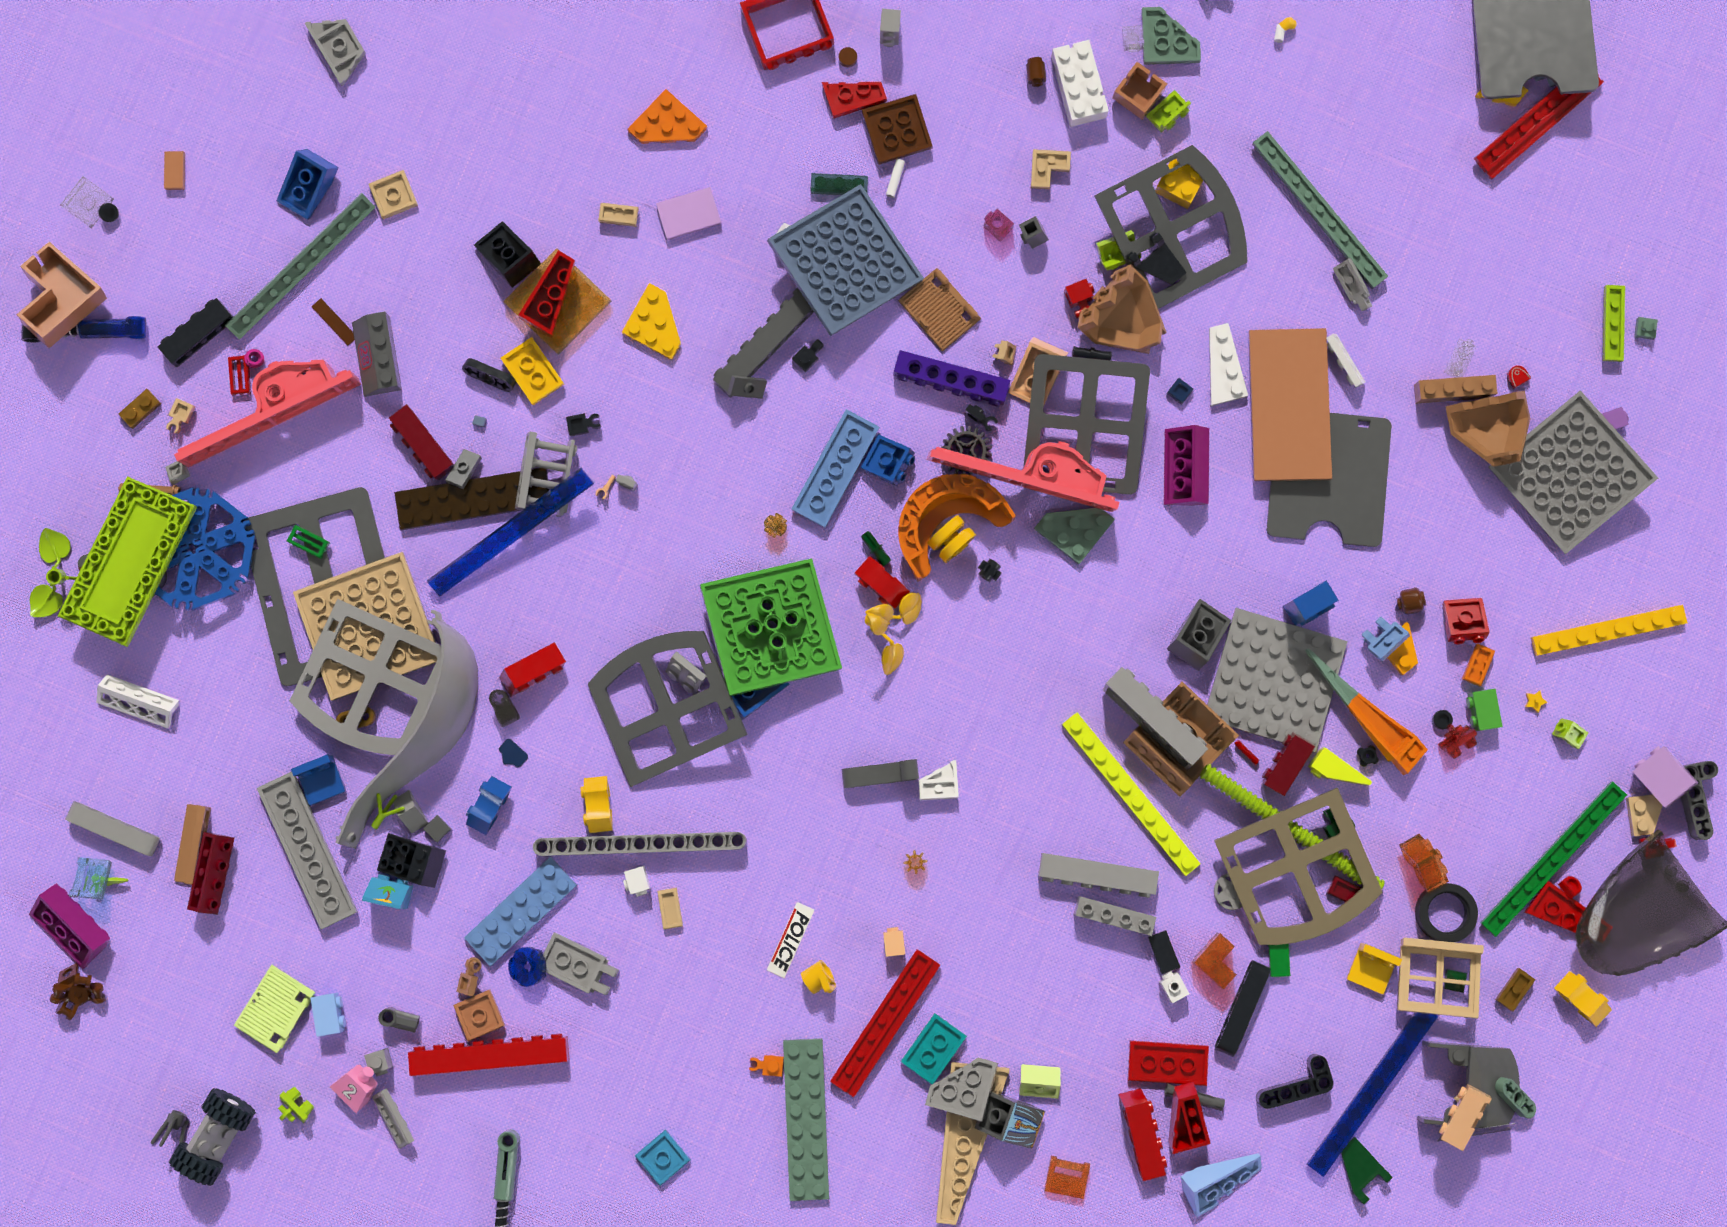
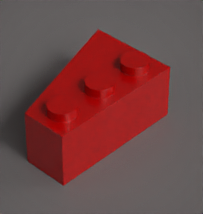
(532, 669)
(1187, 1120)

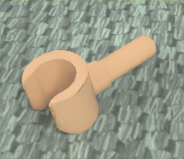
(606, 487)

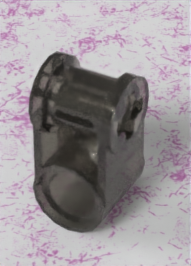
(504, 711)

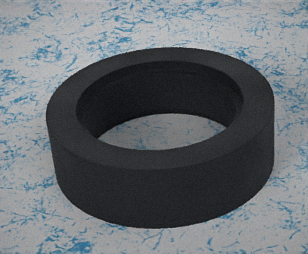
(1470, 913)

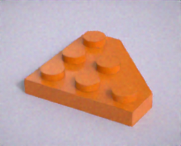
(667, 122)

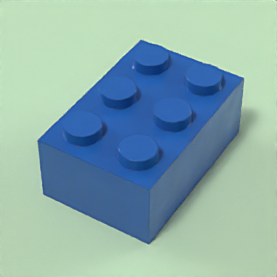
(1311, 604)

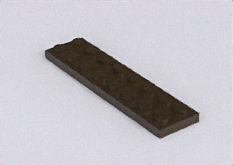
(450, 503)

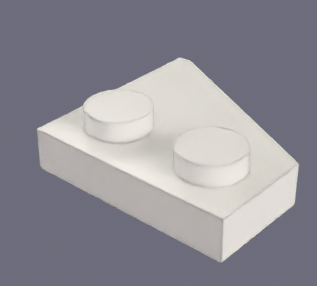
(940, 784)

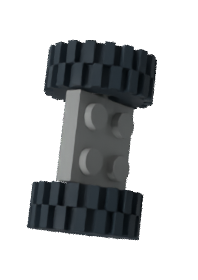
(204, 1152)

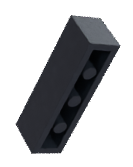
(195, 333)

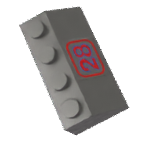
(376, 354)

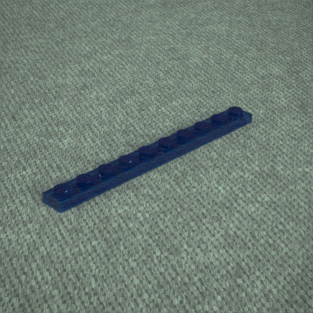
(510, 532)
(1370, 1092)

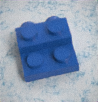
(888, 460)

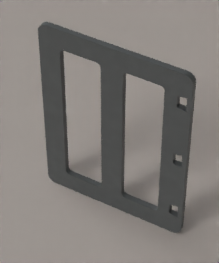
(264, 571)

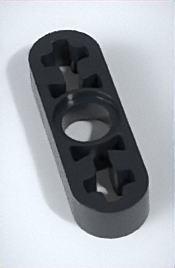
(489, 375)

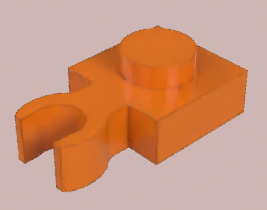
(771, 1065)

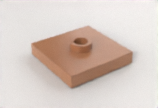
(479, 1015)

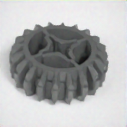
(960, 445)

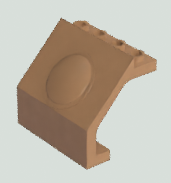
(1203, 723)

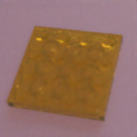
(580, 307)

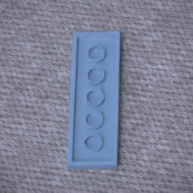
(835, 468)
(520, 911)

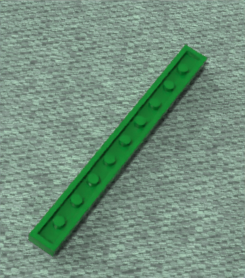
(1553, 859)

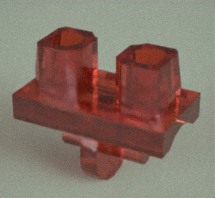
(1456, 737)

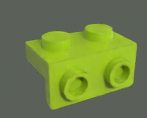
(1168, 111)
(1110, 253)

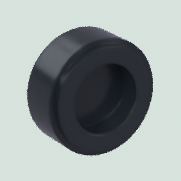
(108, 212)
(1442, 719)

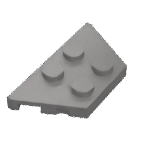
(338, 46)

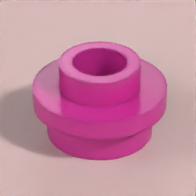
(254, 352)

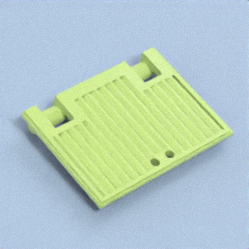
(274, 1008)

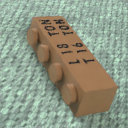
(1455, 389)

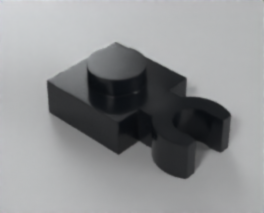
(579, 424)

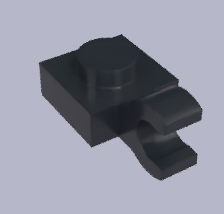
(806, 357)
(977, 415)

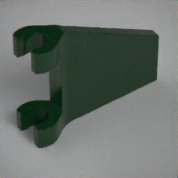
(1361, 1168)

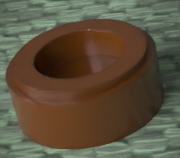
(847, 57)

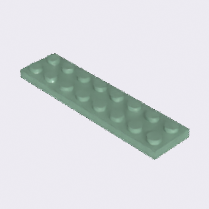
(806, 1119)

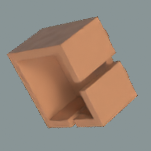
(1139, 94)

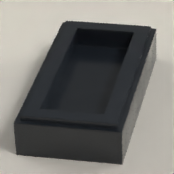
(1163, 952)

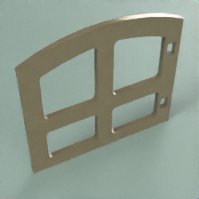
(1296, 862)

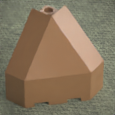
(1124, 314)
(1492, 426)

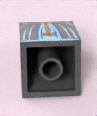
(1011, 1120)

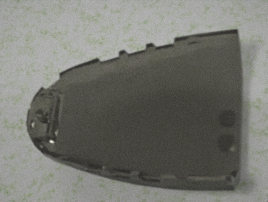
(1652, 913)

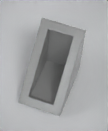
(412, 814)

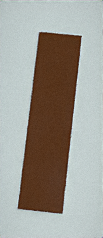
(334, 321)

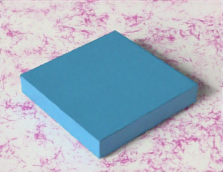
(662, 1157)

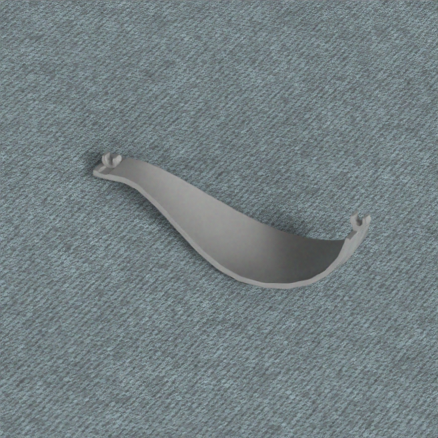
(433, 737)

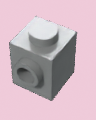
(379, 1061)

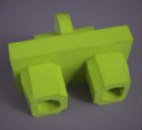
(288, 1099)

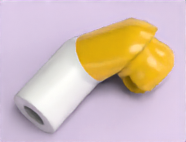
(1287, 23)

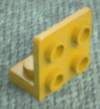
(1372, 968)

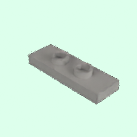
(393, 1118)

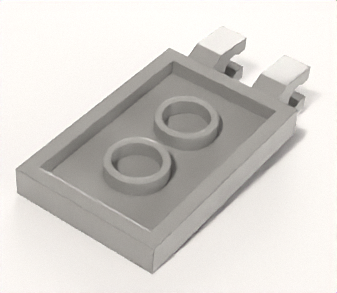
(577, 964)

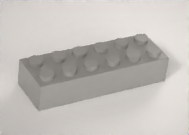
(1155, 718)

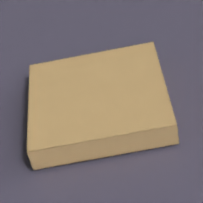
(393, 194)

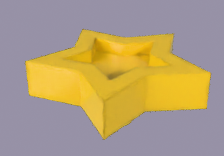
(1535, 701)

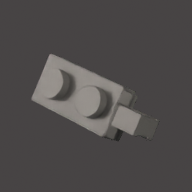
(1353, 284)

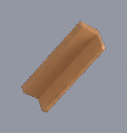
(194, 826)

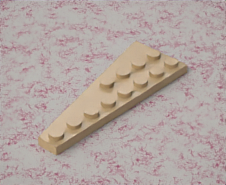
(960, 1155)

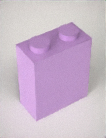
(1664, 776)

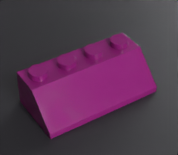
(1186, 466)
(69, 925)

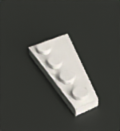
(1225, 370)

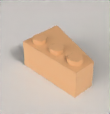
(1464, 1116)

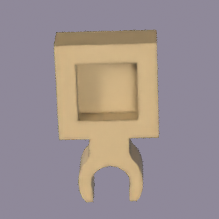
(181, 412)

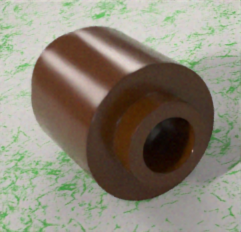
(1036, 71)

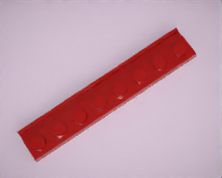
(1527, 130)
(885, 1023)

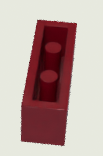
(1287, 763)

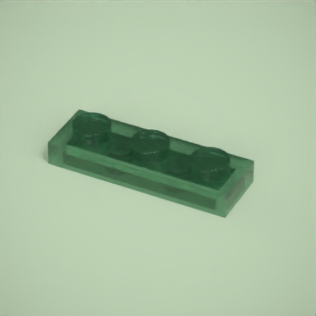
(836, 183)

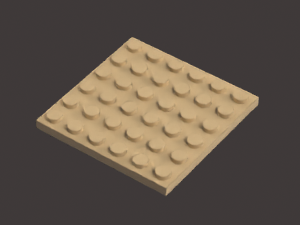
(382, 590)

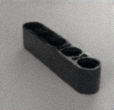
(1242, 1008)

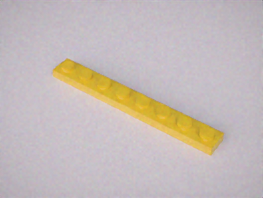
(1609, 630)

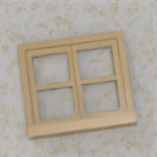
(1440, 949)

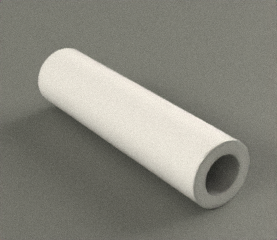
(895, 178)

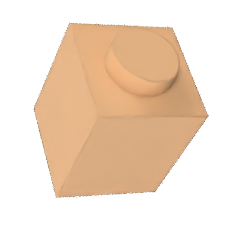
(894, 942)

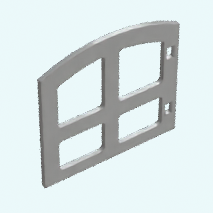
(375, 673)

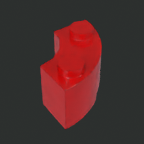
(874, 576)

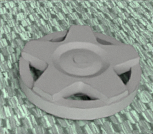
(1227, 894)

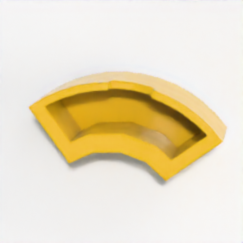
(597, 803)
(1590, 1005)

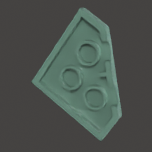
(1166, 39)
(1074, 530)

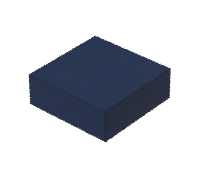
(1180, 391)

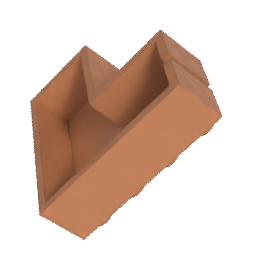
(65, 298)

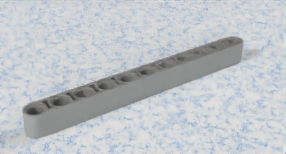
(630, 840)

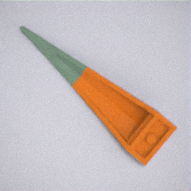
(1389, 736)

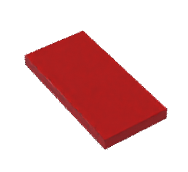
(1168, 1062)

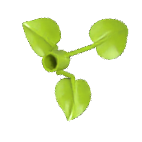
(43, 598)

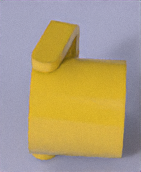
(819, 977)

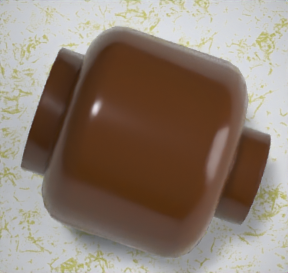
(1411, 600)

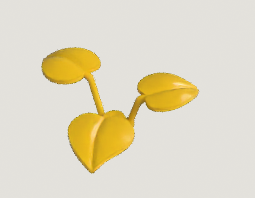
(879, 618)

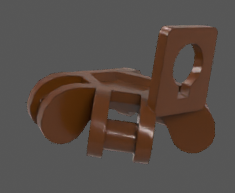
(77, 991)

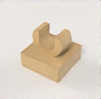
(1006, 352)

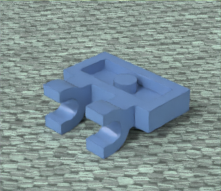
(1388, 641)

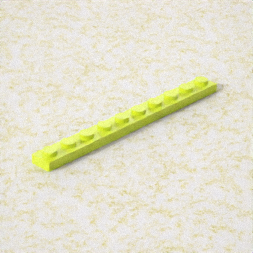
(1131, 794)

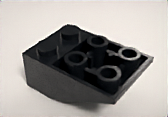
(411, 860)

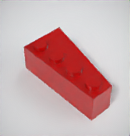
(547, 298)
(1143, 1134)

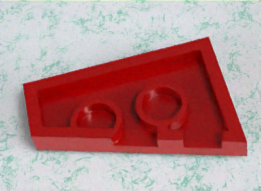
(852, 97)

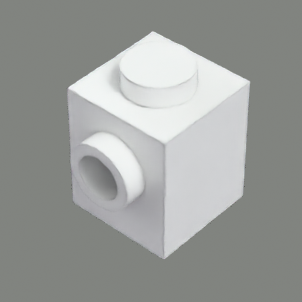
(637, 881)
(1173, 986)

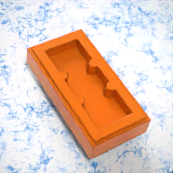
(1478, 665)

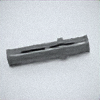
(1205, 1100)

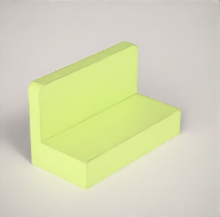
(1040, 1081)

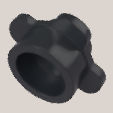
(1371, 750)

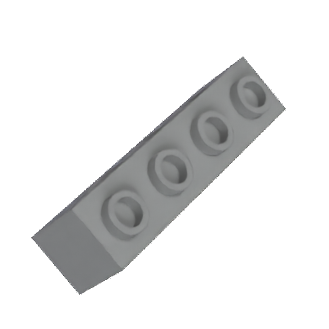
(1115, 915)

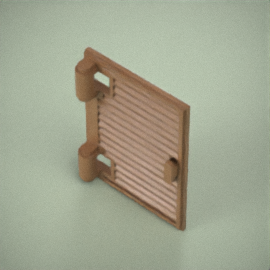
(939, 309)

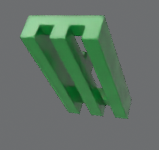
(322, 548)

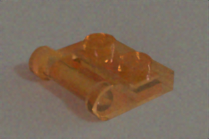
(1064, 1183)

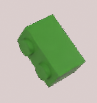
(1484, 710)

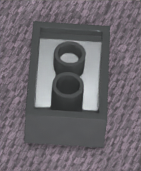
(1199, 635)

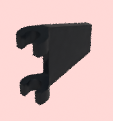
(1160, 262)

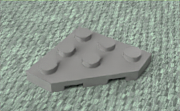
(965, 1090)

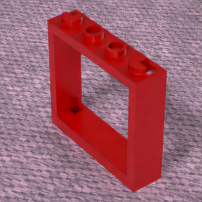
(791, 56)

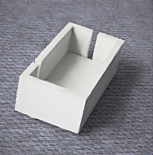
(1079, 83)

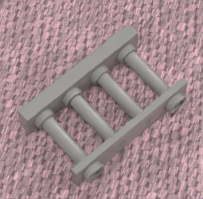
(529, 462)

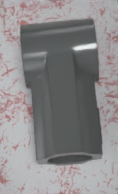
(401, 1019)

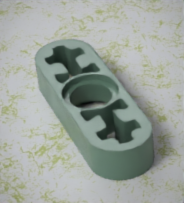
(1522, 1098)

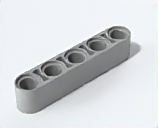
(112, 828)

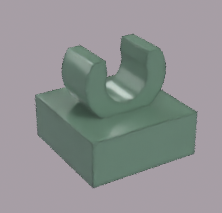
(1646, 328)

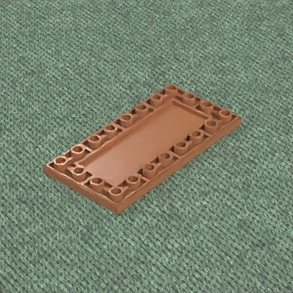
(1290, 404)

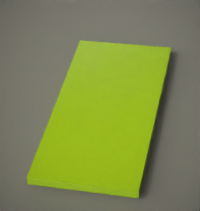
(127, 561)

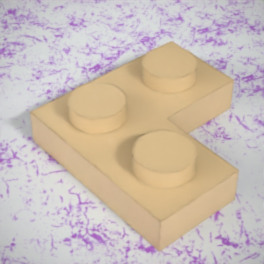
(1046, 161)

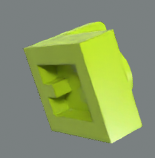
(1570, 732)

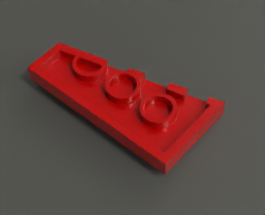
(1556, 907)

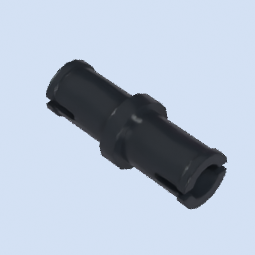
(1091, 353)

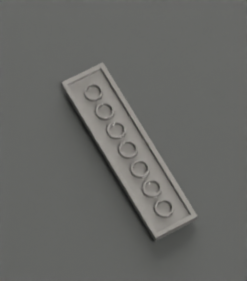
(307, 850)

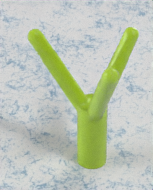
(383, 813)

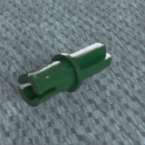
(876, 549)

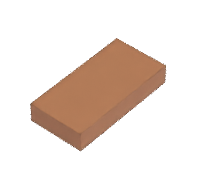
(174, 170)

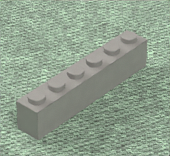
(1099, 874)

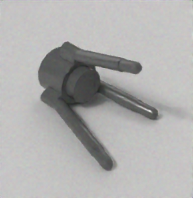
(174, 1120)

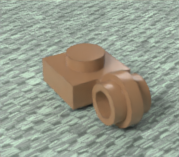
(467, 981)

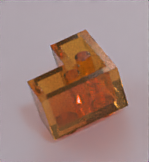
(1425, 862)
(1210, 960)

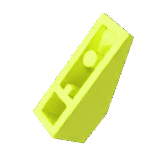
(1330, 766)

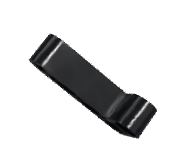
(1294, 1085)

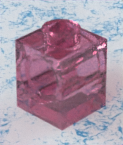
(1001, 232)

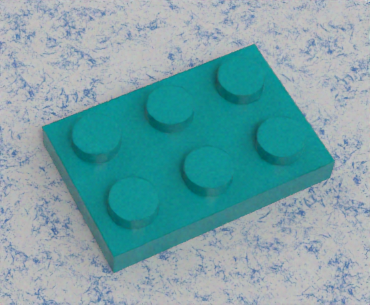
(933, 1048)

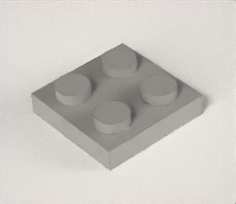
(685, 673)

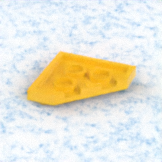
(654, 323)

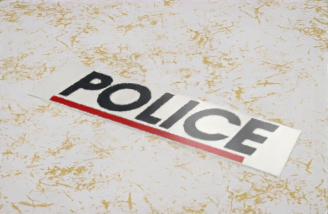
(790, 940)

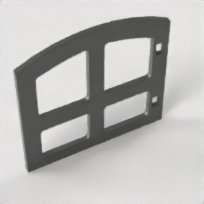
(1222, 202)
(668, 712)

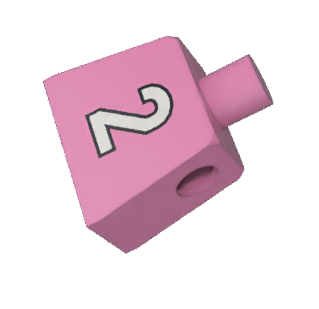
(356, 1087)

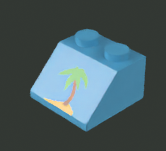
(388, 892)

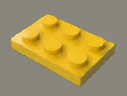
(532, 371)

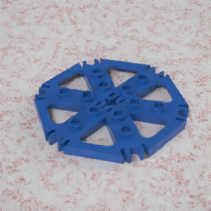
(205, 557)

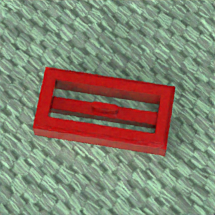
(241, 391)

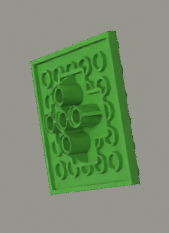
(750, 658)

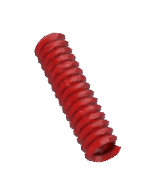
(1248, 753)

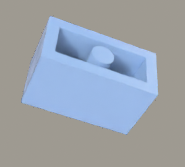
(328, 1014)

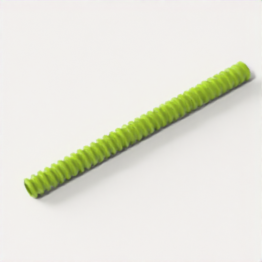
(1262, 809)

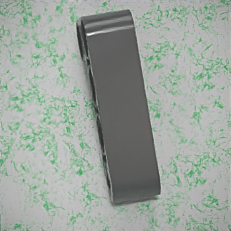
(880, 774)
(1699, 801)

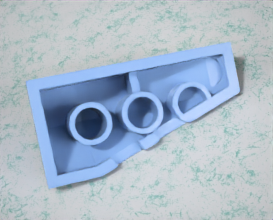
(1210, 1182)

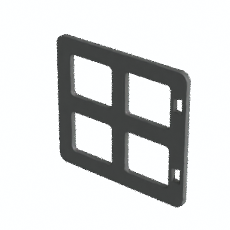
(1086, 423)

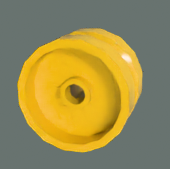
(953, 541)

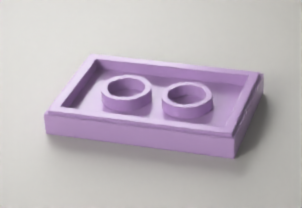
(688, 213)

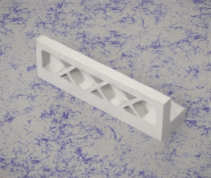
(136, 697)

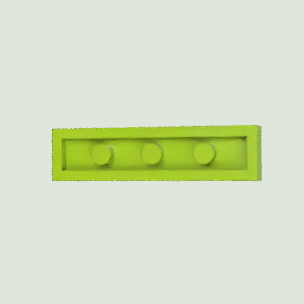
(1613, 323)

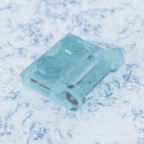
(95, 880)

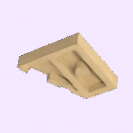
(1643, 814)

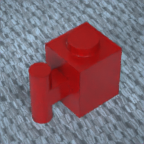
(1079, 294)

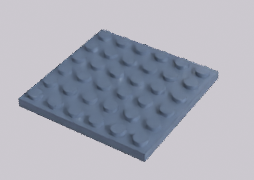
(845, 260)

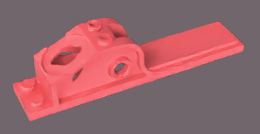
(280, 395)
(1059, 482)

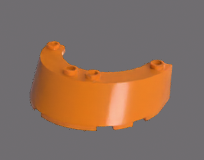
(937, 501)

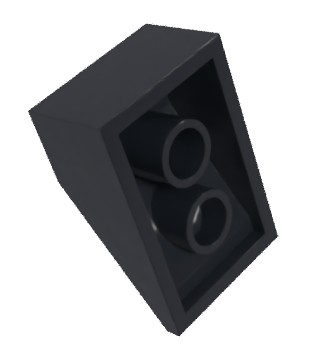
(507, 254)

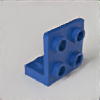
(319, 779)

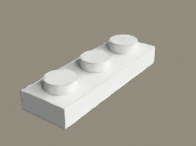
(1345, 361)

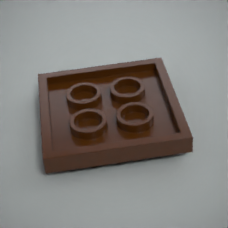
(897, 129)

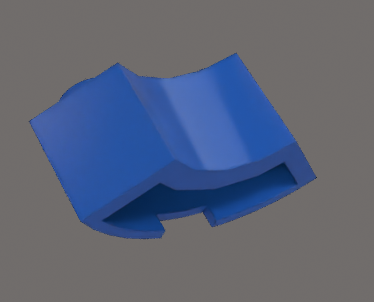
(484, 812)

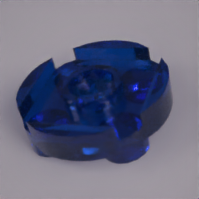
(537, 962)

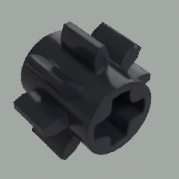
(989, 570)

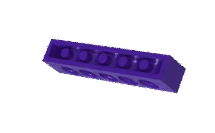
(962, 374)

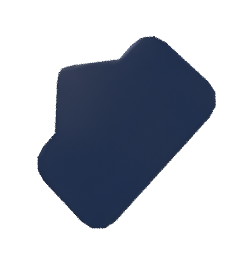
(512, 753)

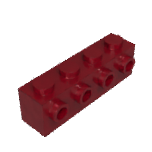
(210, 873)

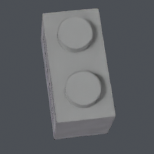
(890, 27)

